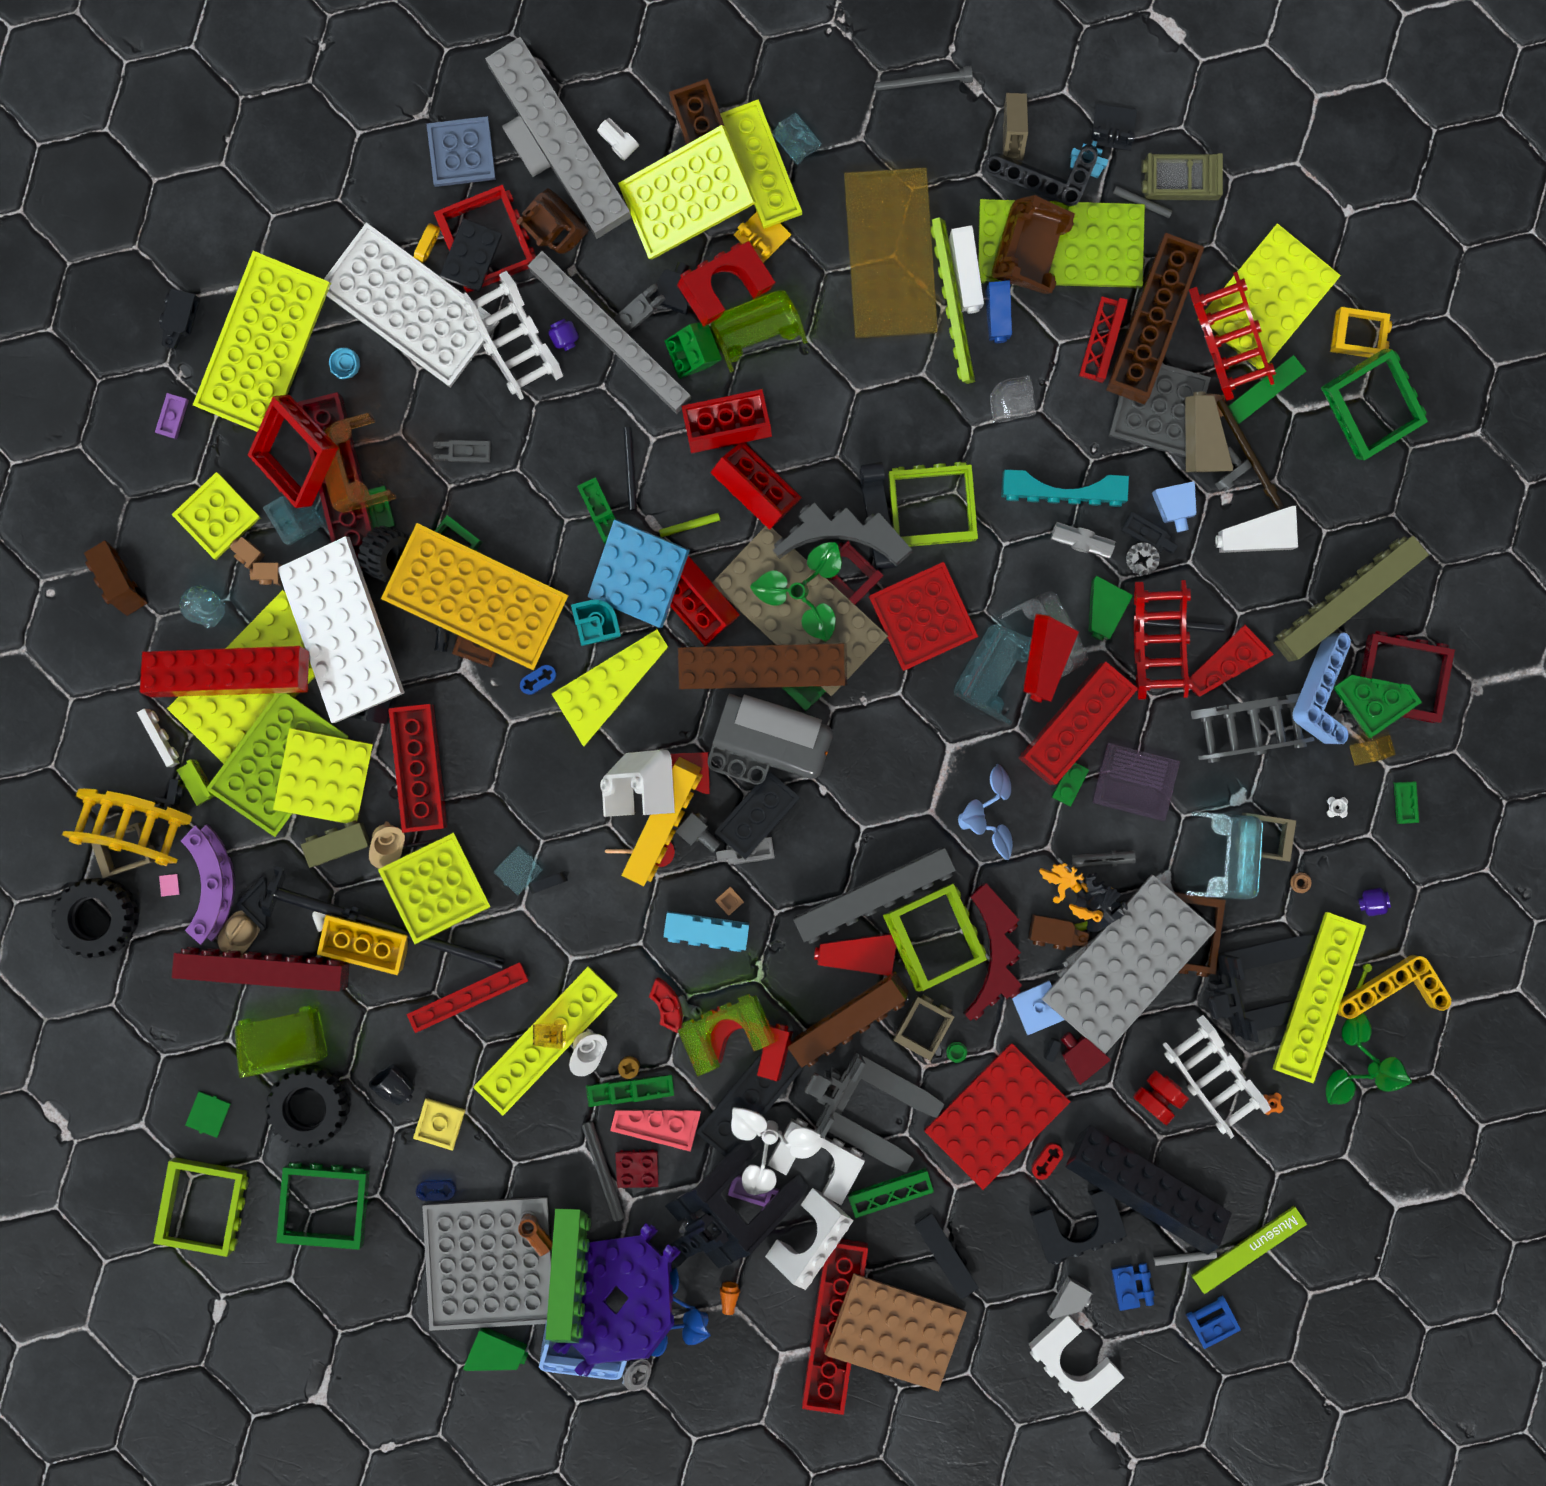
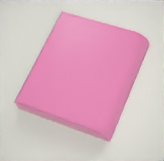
(169, 885)

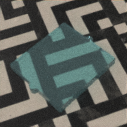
(518, 870)

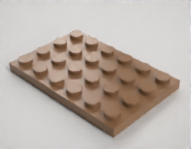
(895, 1332)

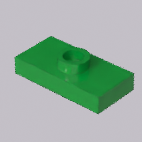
(1406, 802)

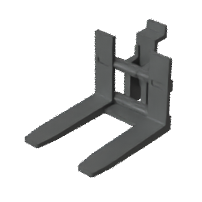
(840, 1092)

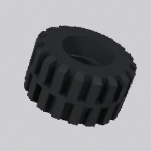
(381, 552)

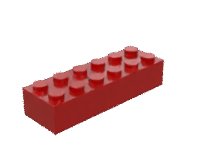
(417, 768)

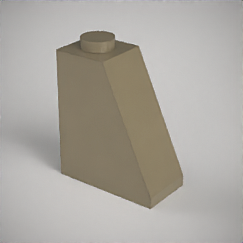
(1015, 125)

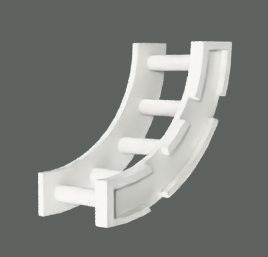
(527, 327)
(1227, 1063)

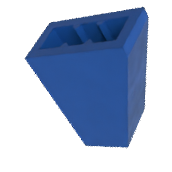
(998, 311)

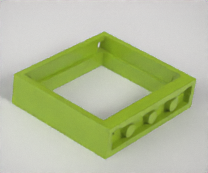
(937, 470)
(907, 951)
(168, 1199)

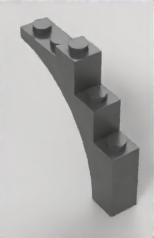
(816, 526)

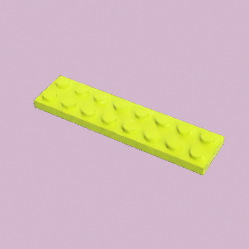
(1319, 997)
(526, 1062)

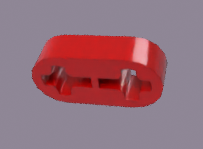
(1051, 1164)

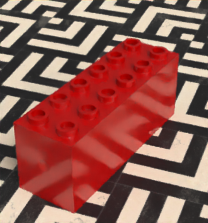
(1078, 723)

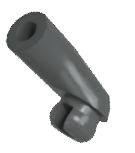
(689, 1010)

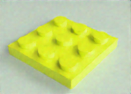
(216, 515)

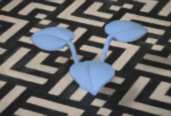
(974, 816)

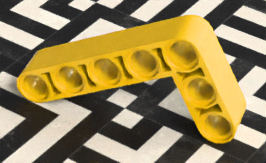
(1393, 985)

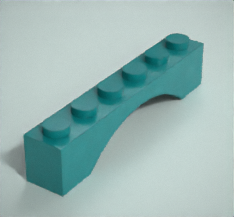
(1020, 484)

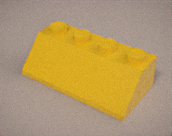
(363, 945)

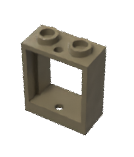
(1286, 838)
(104, 858)
(925, 1052)

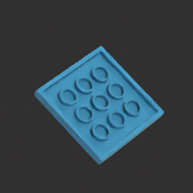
(638, 573)

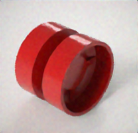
(1158, 1100)

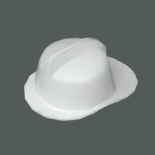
(587, 1052)

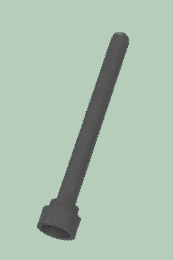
(964, 75)

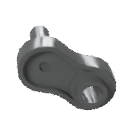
(1226, 481)

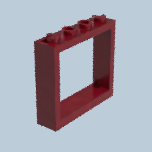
(1419, 644)

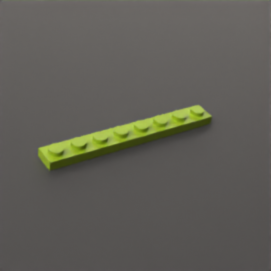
(951, 293)

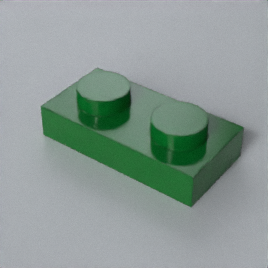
(381, 513)
(1070, 784)

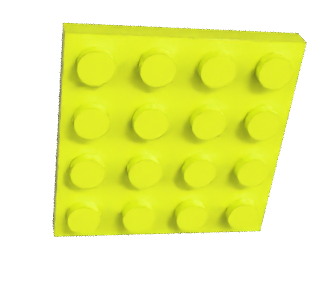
(322, 776)
(434, 888)

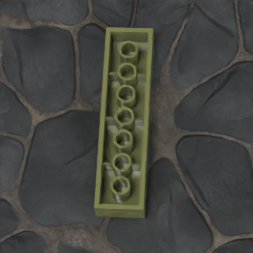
(1351, 598)

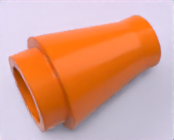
(729, 1295)

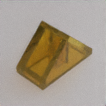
(1372, 750)
(549, 1035)

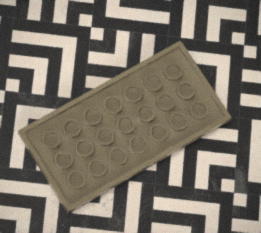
(783, 622)

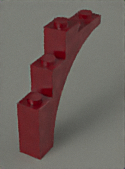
(999, 979)

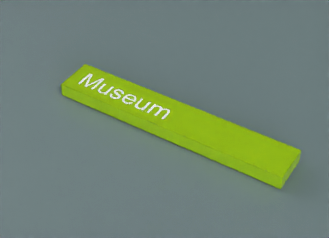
(1249, 1249)

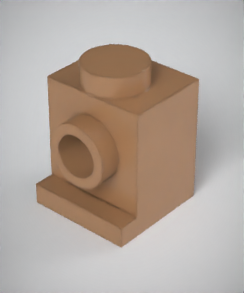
(246, 552)
(266, 573)

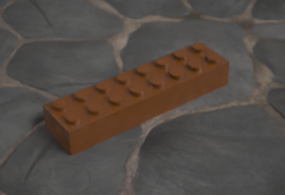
(1155, 318)
(762, 666)

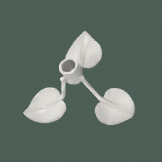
(747, 1124)

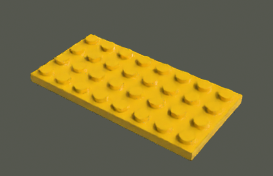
(474, 596)

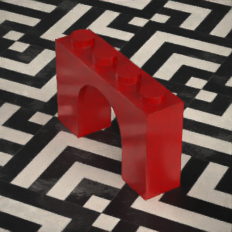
(740, 261)
(773, 1056)

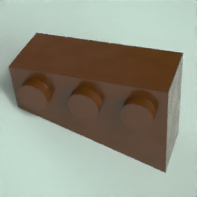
(113, 579)

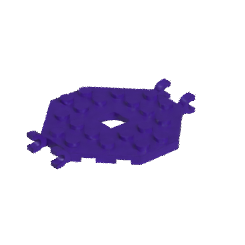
(646, 1315)

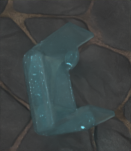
(990, 669)
(1242, 857)

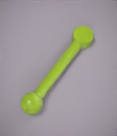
(1367, 968)

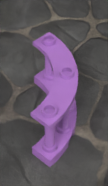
(216, 883)

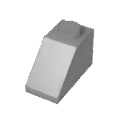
(1070, 1299)

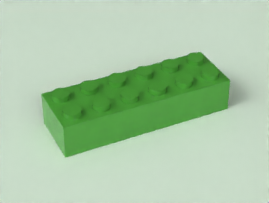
(567, 1276)

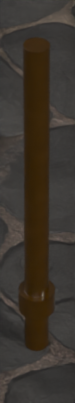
(1269, 488)

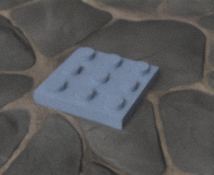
(461, 151)

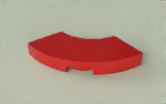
(668, 1005)

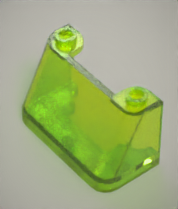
(279, 1042)

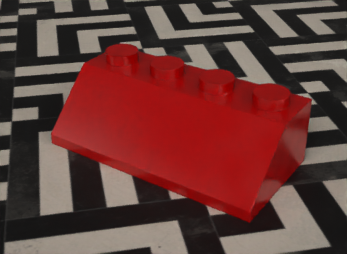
(726, 421)
(755, 485)
(701, 604)

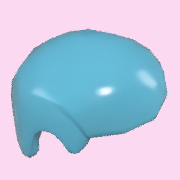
(344, 363)

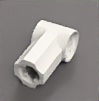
(622, 143)

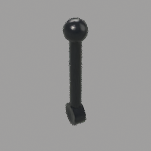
(406, 846)

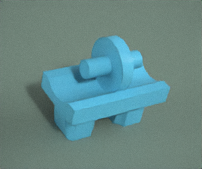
(1100, 164)

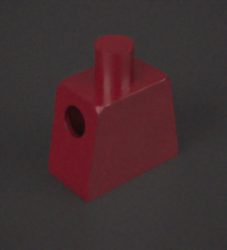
(1082, 1057)

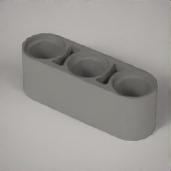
(526, 146)

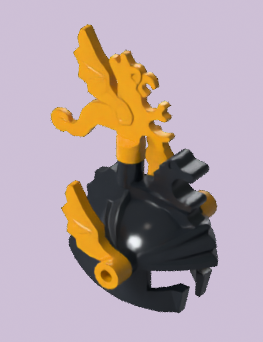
(1094, 901)

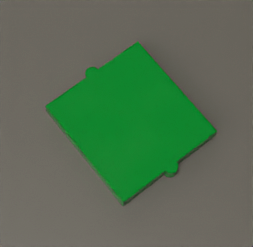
(208, 1114)

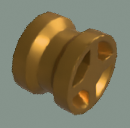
(629, 1063)

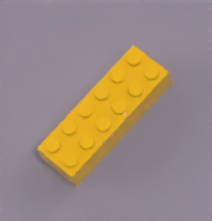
(659, 827)

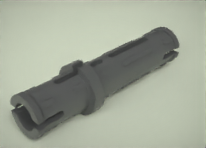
(1111, 858)

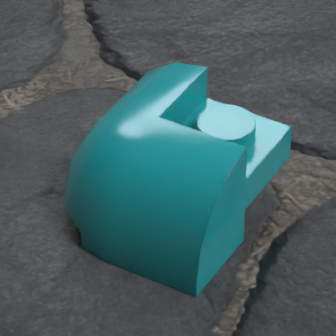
(595, 621)

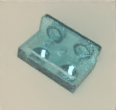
(796, 138)

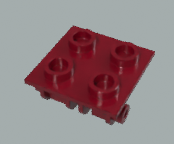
(637, 1169)

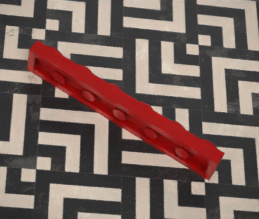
(467, 997)

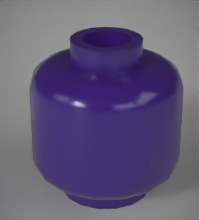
(563, 334)
(1375, 902)

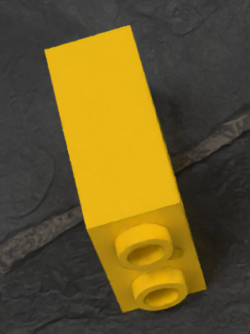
(1340, 326)

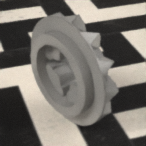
(1146, 550)
(639, 1380)

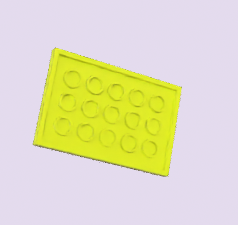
(687, 192)
(1282, 290)

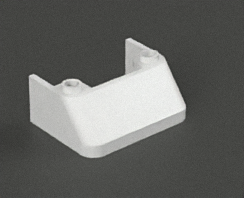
(648, 775)

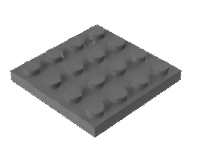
(1162, 418)

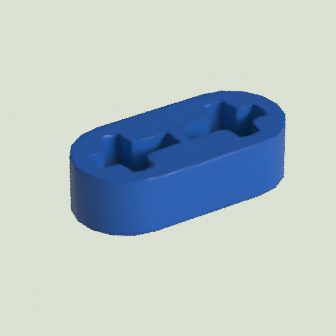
(535, 676)

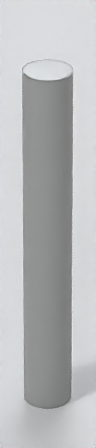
(1180, 1258)

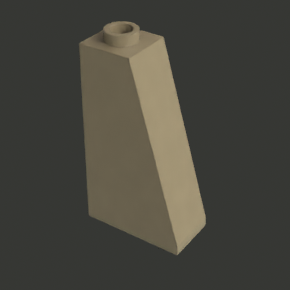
(1205, 436)

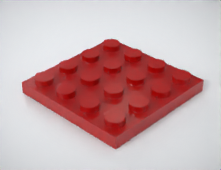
(923, 616)

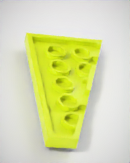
(599, 692)

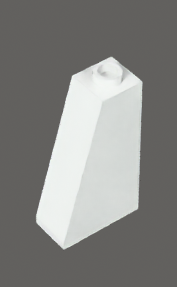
(966, 269)
(1264, 533)

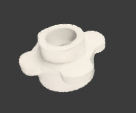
(1342, 803)

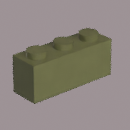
(335, 843)

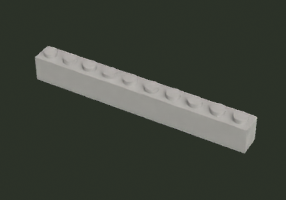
(609, 332)

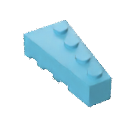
(706, 930)

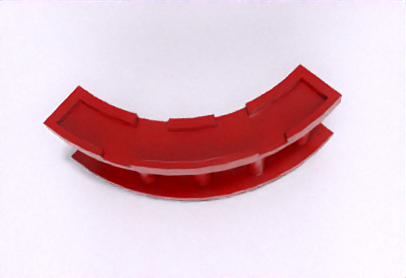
(1213, 342)
(1142, 639)

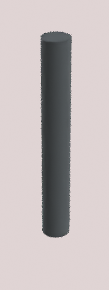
(1140, 200)

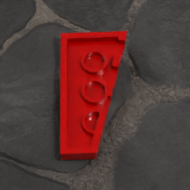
(1231, 659)

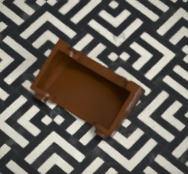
(1031, 243)

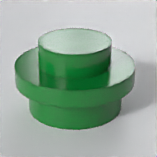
(956, 1052)

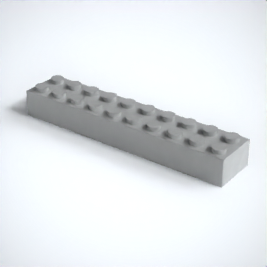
(558, 137)

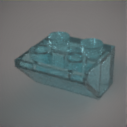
(292, 522)

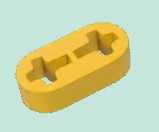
(426, 243)

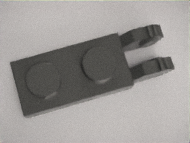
(638, 309)
(464, 451)

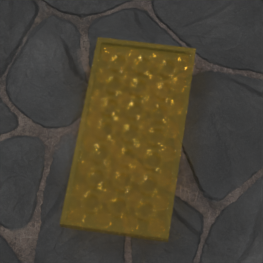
(890, 253)

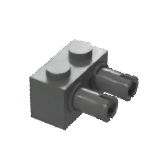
(695, 829)

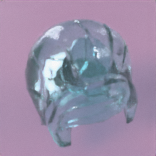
(201, 606)

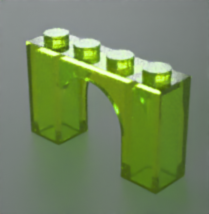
(697, 1035)

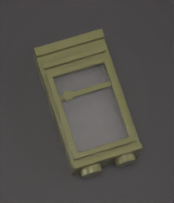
(1183, 176)

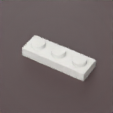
(159, 737)

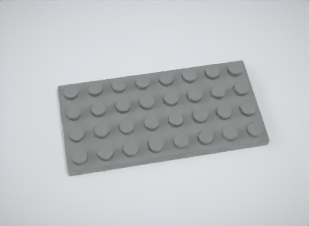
(1128, 964)

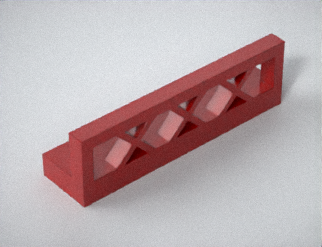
(1108, 346)

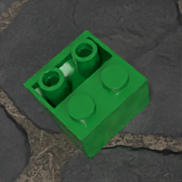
(692, 349)

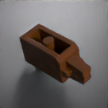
(1056, 932)

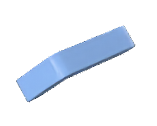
(1317, 689)

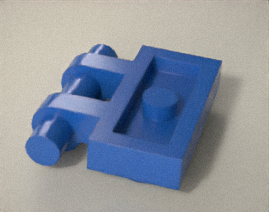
(1126, 1288)

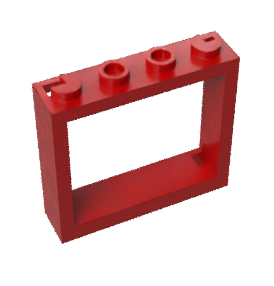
(476, 202)
(286, 407)

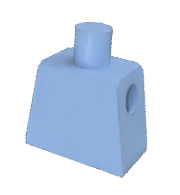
(1176, 504)

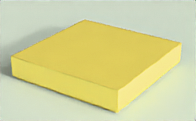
(439, 1124)

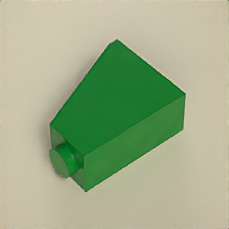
(1106, 608)
(495, 1352)

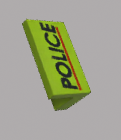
(195, 781)

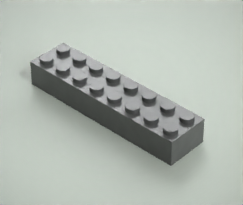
(873, 894)

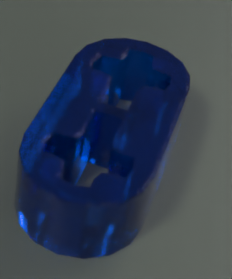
(436, 1195)

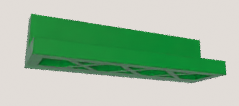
(885, 1187)

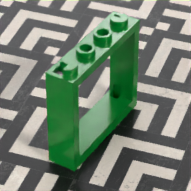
(1344, 417)
(321, 1239)

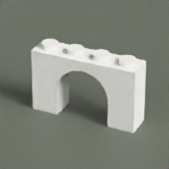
(846, 1168)
(831, 1226)
(1086, 1388)

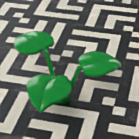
(772, 590)
(1388, 1075)

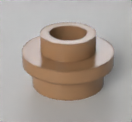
(1306, 885)

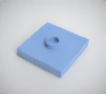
(1033, 1010)

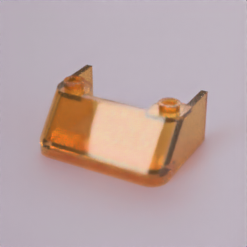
(347, 495)

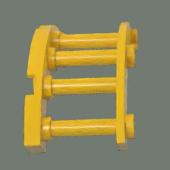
(129, 805)

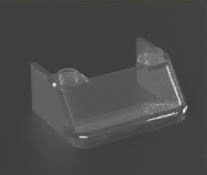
(1050, 605)

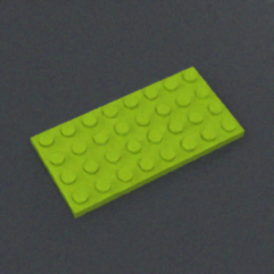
(1098, 251)

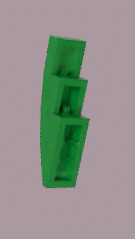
(1264, 391)
(597, 507)
(630, 1090)

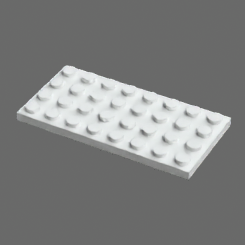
(406, 304)
(340, 630)

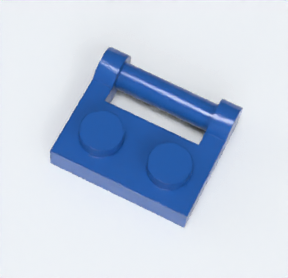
(1216, 1328)

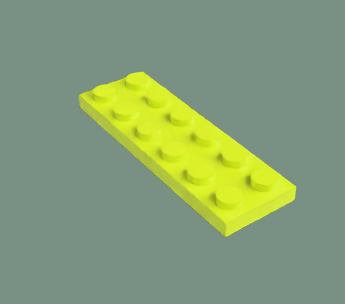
(761, 163)

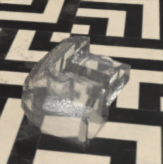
(1012, 399)

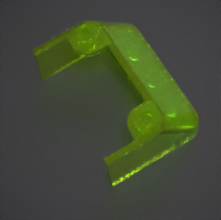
(756, 322)

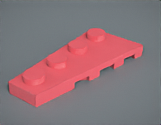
(664, 1127)

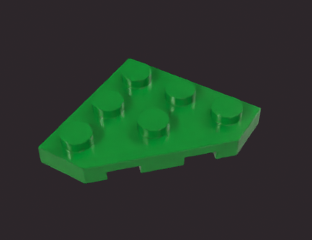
(1375, 701)

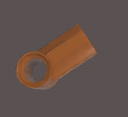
(537, 1236)

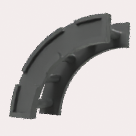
(1252, 708)

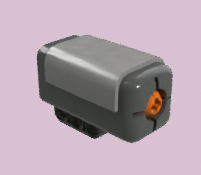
(769, 735)

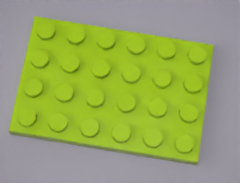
(253, 769)

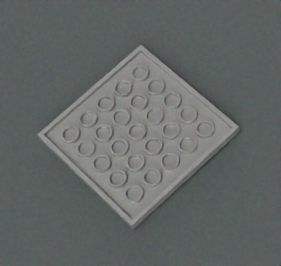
(482, 1266)

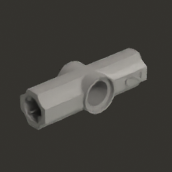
(1083, 540)

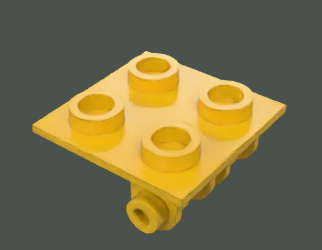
(763, 241)

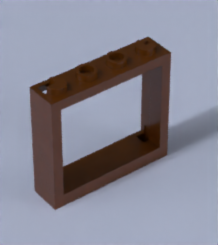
(1220, 906)

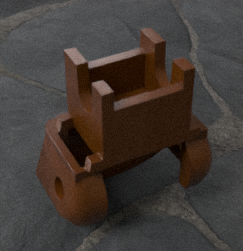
(548, 218)

